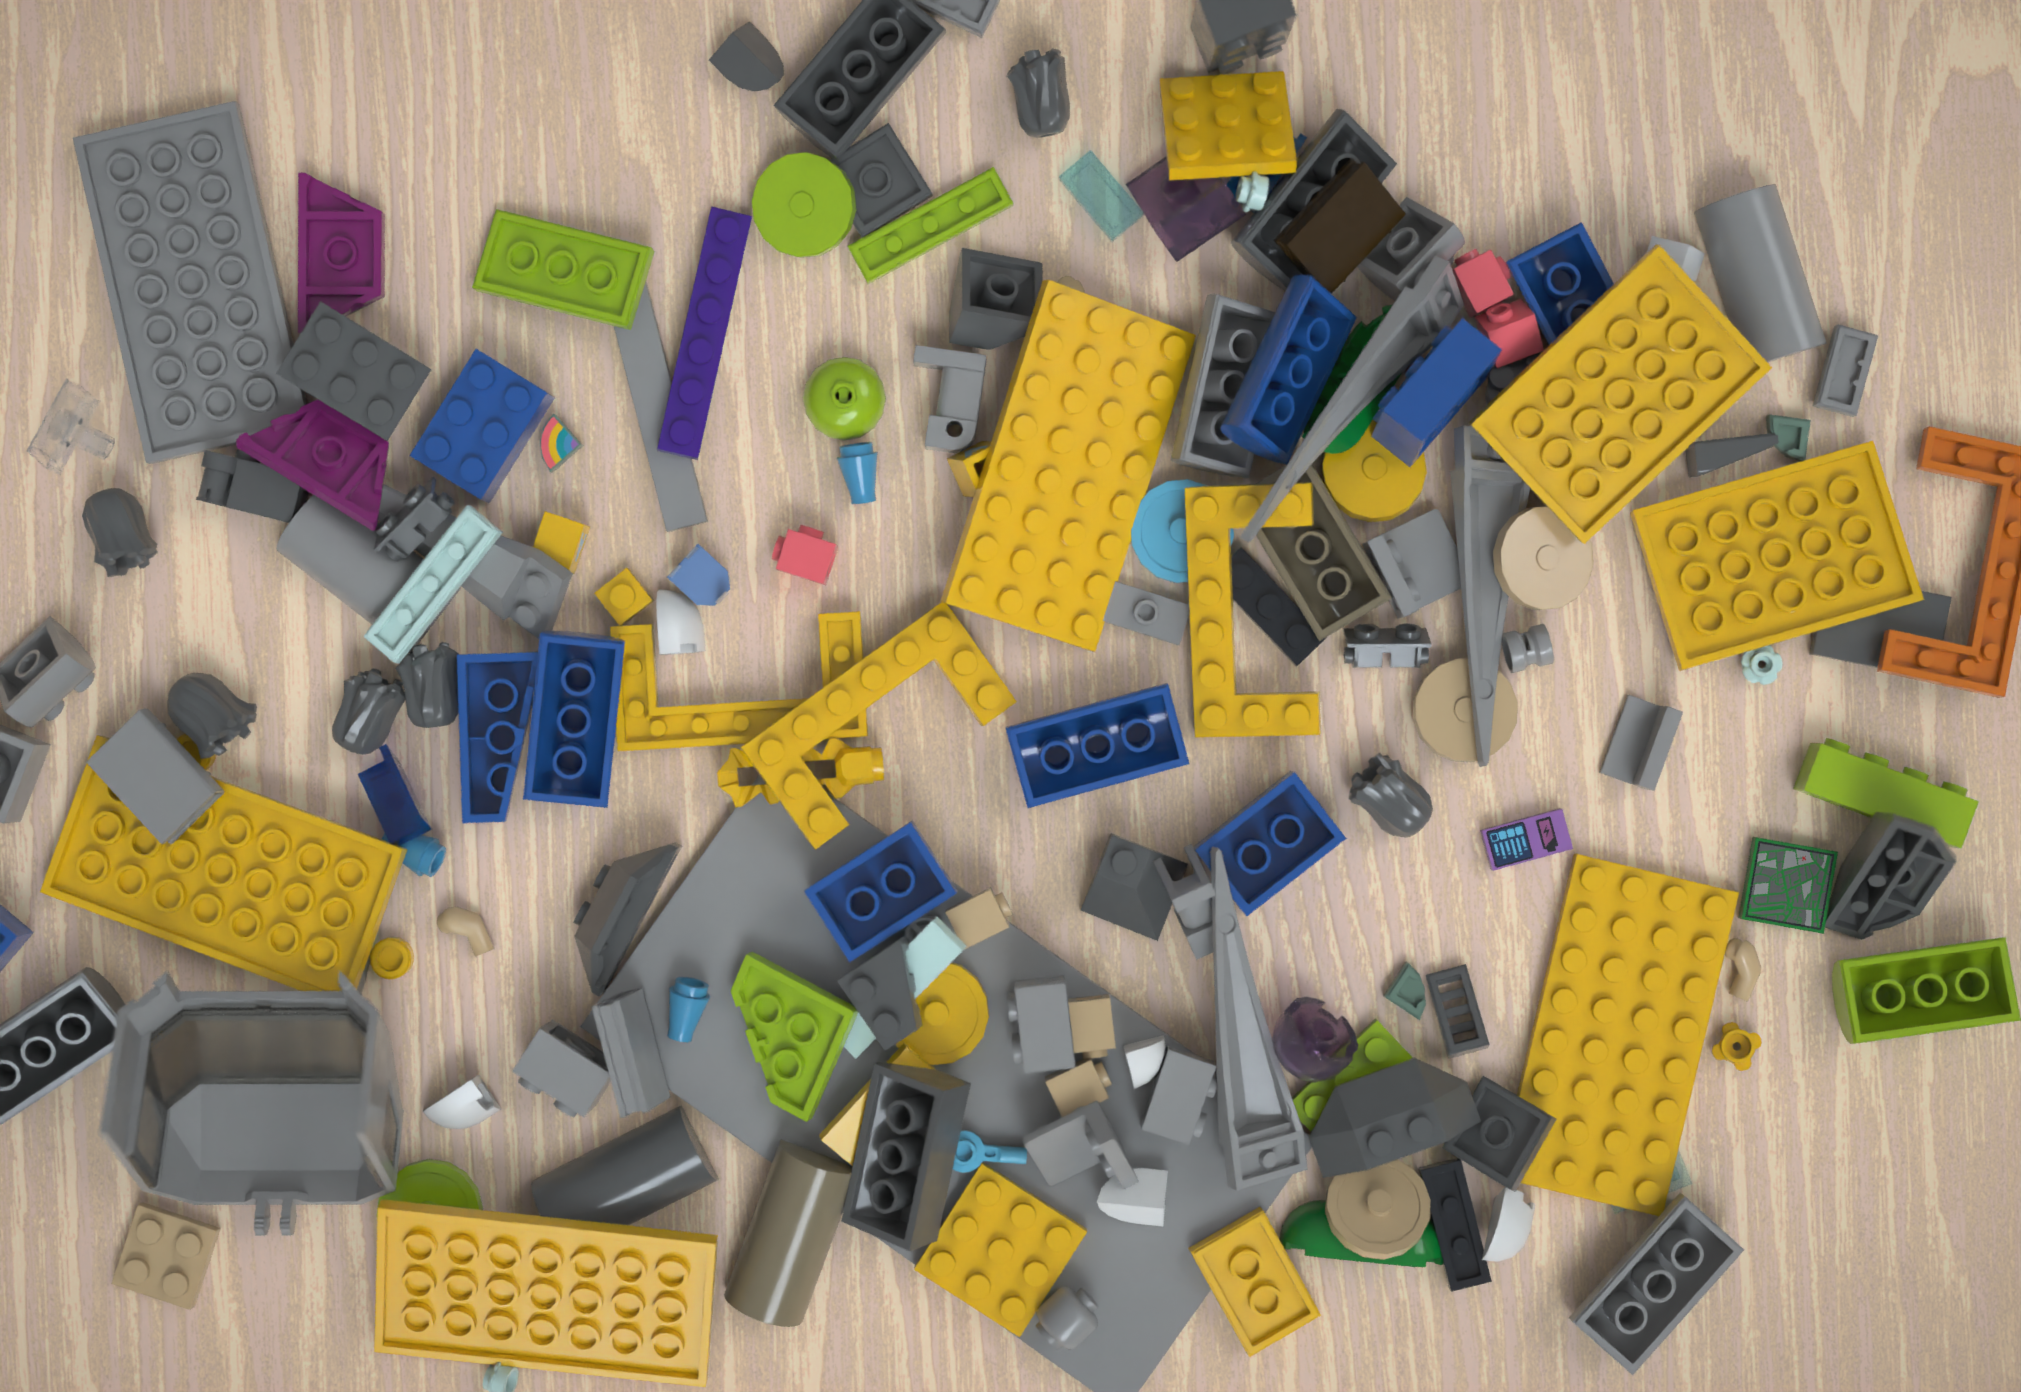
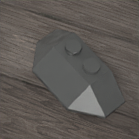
(1888, 875)
(618, 911)
(1390, 1117)

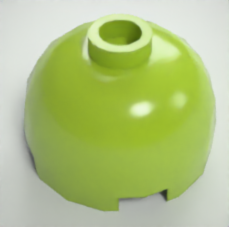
(844, 417)

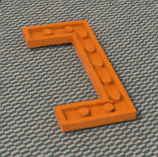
(1987, 658)

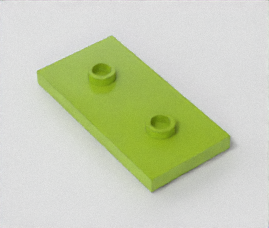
(563, 269)

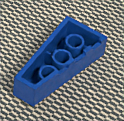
(493, 724)

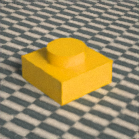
(624, 597)

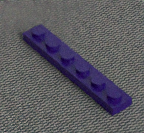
(704, 333)

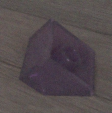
(1184, 210)

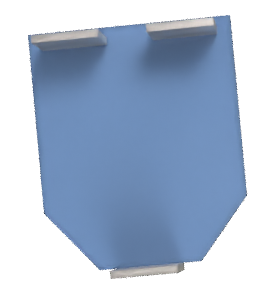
(701, 578)

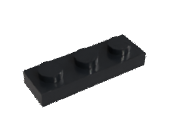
(1271, 609)
(1455, 1224)

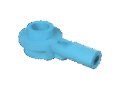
(972, 1152)

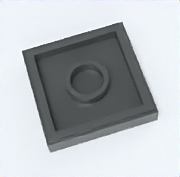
(882, 179)
(1506, 1136)

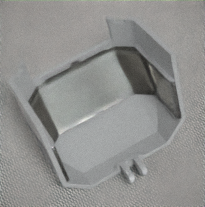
(255, 1098)

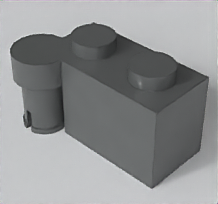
(249, 486)

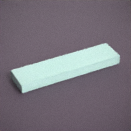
(433, 584)
(926, 960)

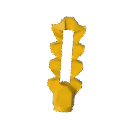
(852, 767)

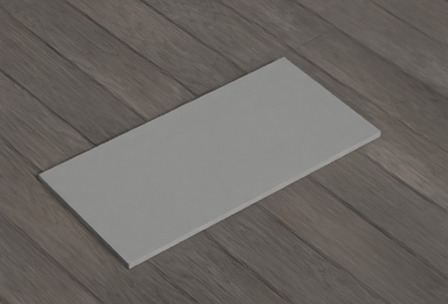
(752, 898)

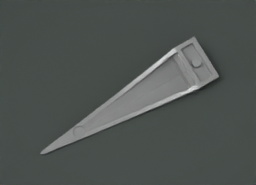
(1398, 341)
(1483, 500)
(508, 580)
(1255, 1106)

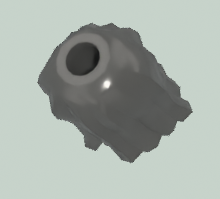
(1041, 93)
(118, 531)
(430, 685)
(367, 711)
(209, 712)
(1391, 797)

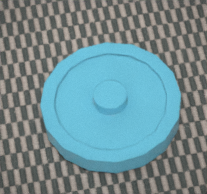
(1160, 531)

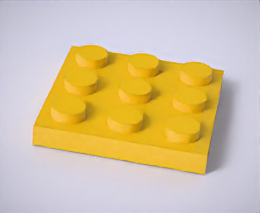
(1227, 125)
(1000, 1249)

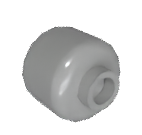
(1067, 1318)

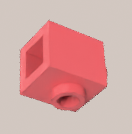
(1482, 281)
(1512, 329)
(805, 554)

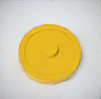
(1372, 481)
(952, 1017)

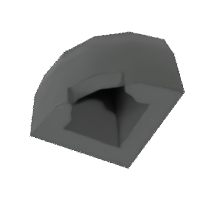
(748, 59)

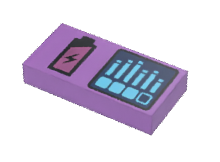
(1526, 839)

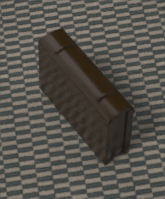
(1340, 225)

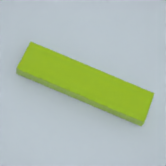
(930, 225)

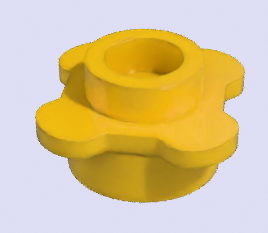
(1747, 1041)

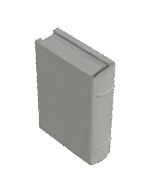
(155, 776)
(631, 1052)

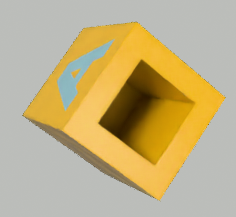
(968, 466)
(561, 539)

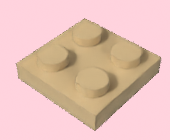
(166, 1255)

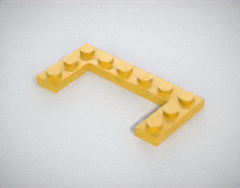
(931, 637)
(1217, 705)
(648, 727)

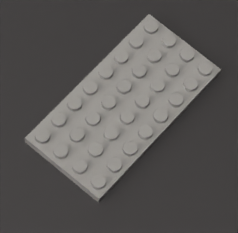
(189, 278)

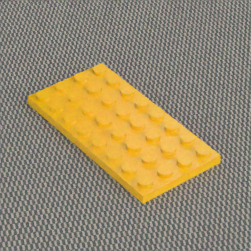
(1068, 466)
(239, 885)
(1622, 1029)
(544, 1293)

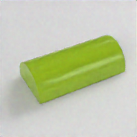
(1924, 991)

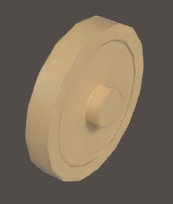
(1541, 560)
(1446, 713)
(1378, 1210)

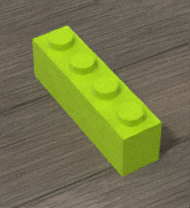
(1871, 787)

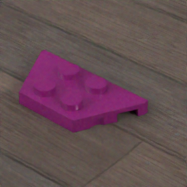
(337, 250)
(325, 457)

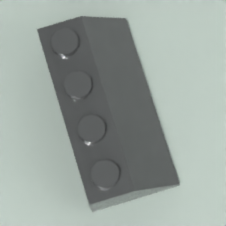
(905, 1154)

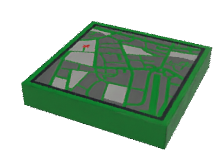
(1788, 885)

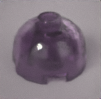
(1313, 1041)

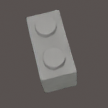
(1179, 1096)

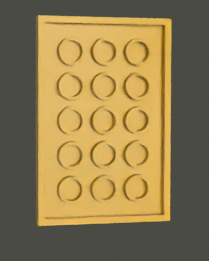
(1620, 394)
(1776, 555)

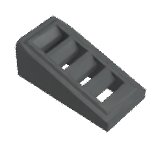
(1713, 454)
(1466, 1046)

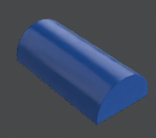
(1560, 279)
(1288, 371)
(574, 718)
(1097, 745)

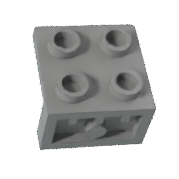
(1416, 562)
(1078, 1144)

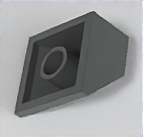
(992, 299)
(1129, 887)

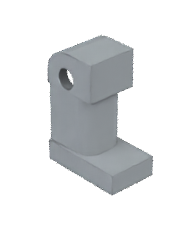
(958, 396)
(1192, 903)

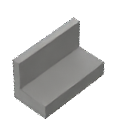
(1641, 742)

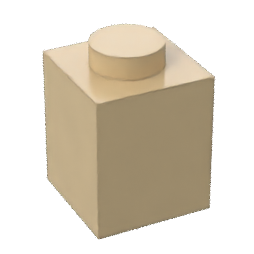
(979, 917)
(1091, 1025)
(1078, 1085)

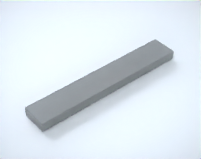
(650, 389)

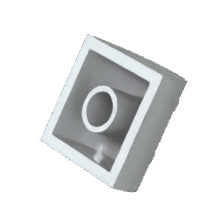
(1411, 248)
(43, 674)

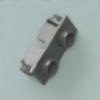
(421, 507)
(1405, 643)

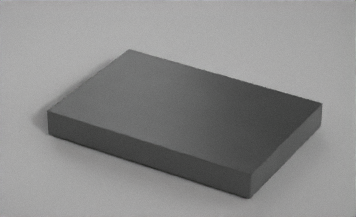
(1863, 638)

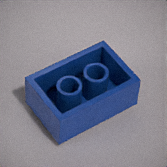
(1434, 391)
(482, 426)
(1271, 841)
(881, 891)

